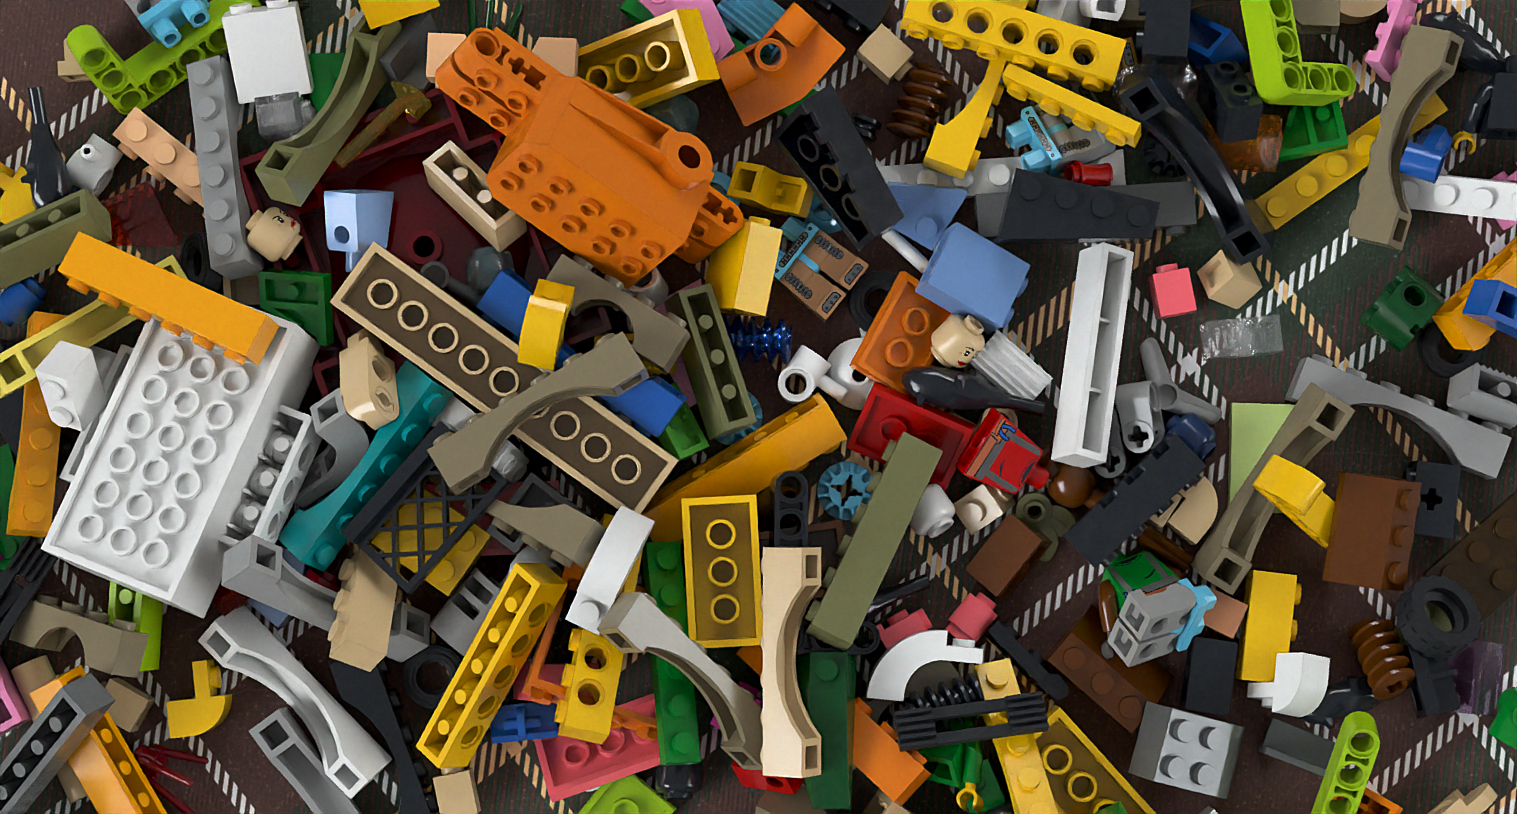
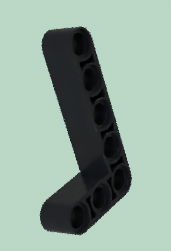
(798, 508)

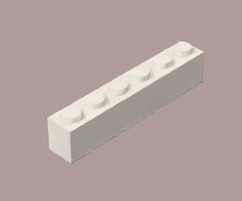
(1092, 356)

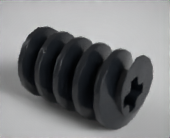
(958, 695)

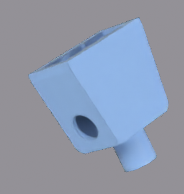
(356, 220)

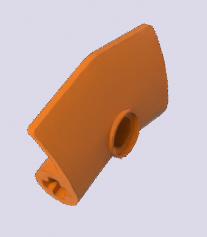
(804, 58)

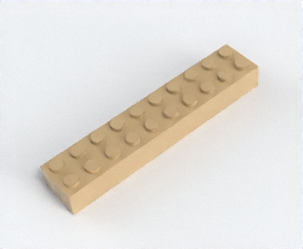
(484, 368)

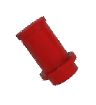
(1089, 173)

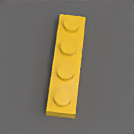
(1082, 111)

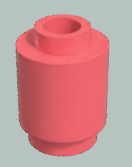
(972, 617)

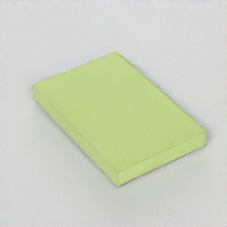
(1250, 434)

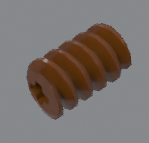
(919, 103)
(1381, 657)

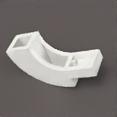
(609, 568)
(908, 654)

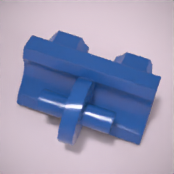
(524, 722)

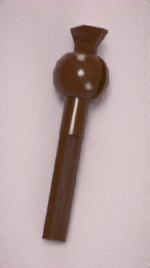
(1077, 486)

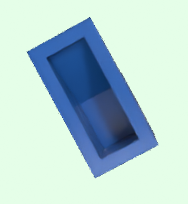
(1212, 43)

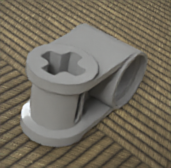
(1140, 411)

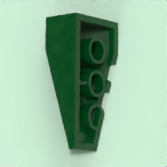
(828, 695)

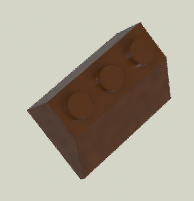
(1372, 531)
(1107, 682)

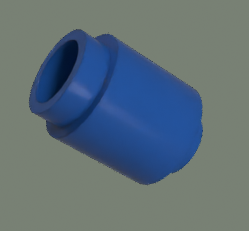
(20, 301)

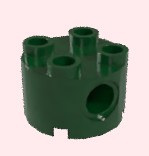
(1402, 308)

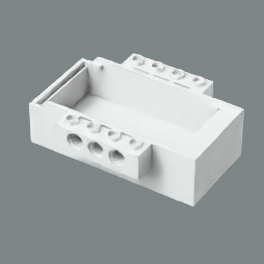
(186, 463)

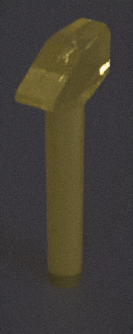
(408, 100)

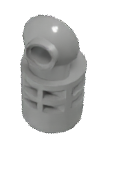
(469, 605)

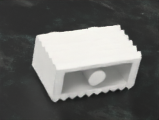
(1009, 368)

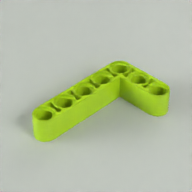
(1278, 62)
(154, 67)
(1347, 751)

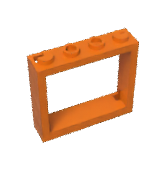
(546, 692)

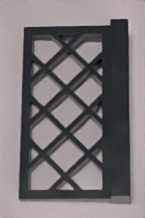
(396, 493)

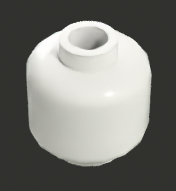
(933, 512)

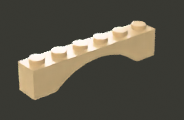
(789, 737)

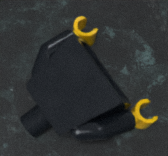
(1492, 109)

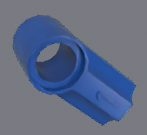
(1427, 154)

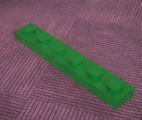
(672, 689)

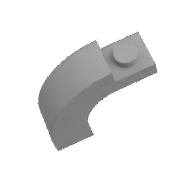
(345, 449)

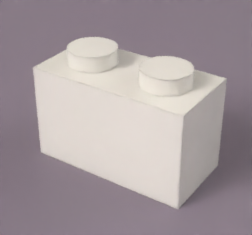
(71, 385)

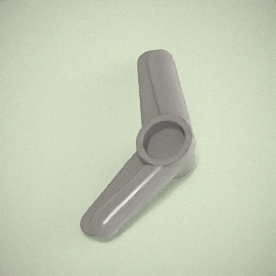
(1173, 398)

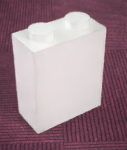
(267, 49)

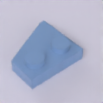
(926, 210)

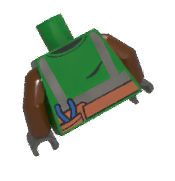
(1127, 575)

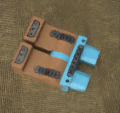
(815, 253)

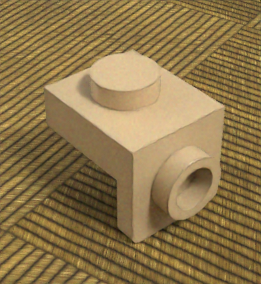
(982, 506)

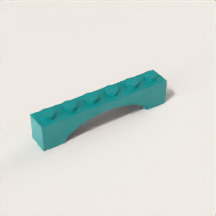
(316, 533)

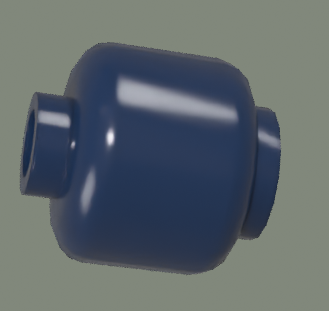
(1194, 434)

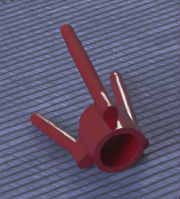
(154, 765)

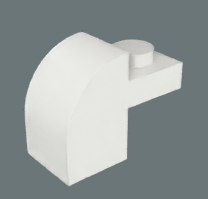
(1297, 686)

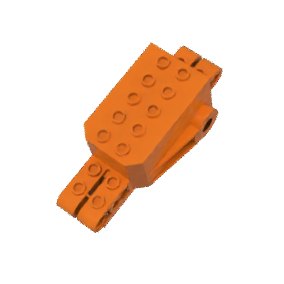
(588, 163)

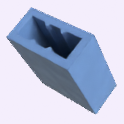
(973, 277)

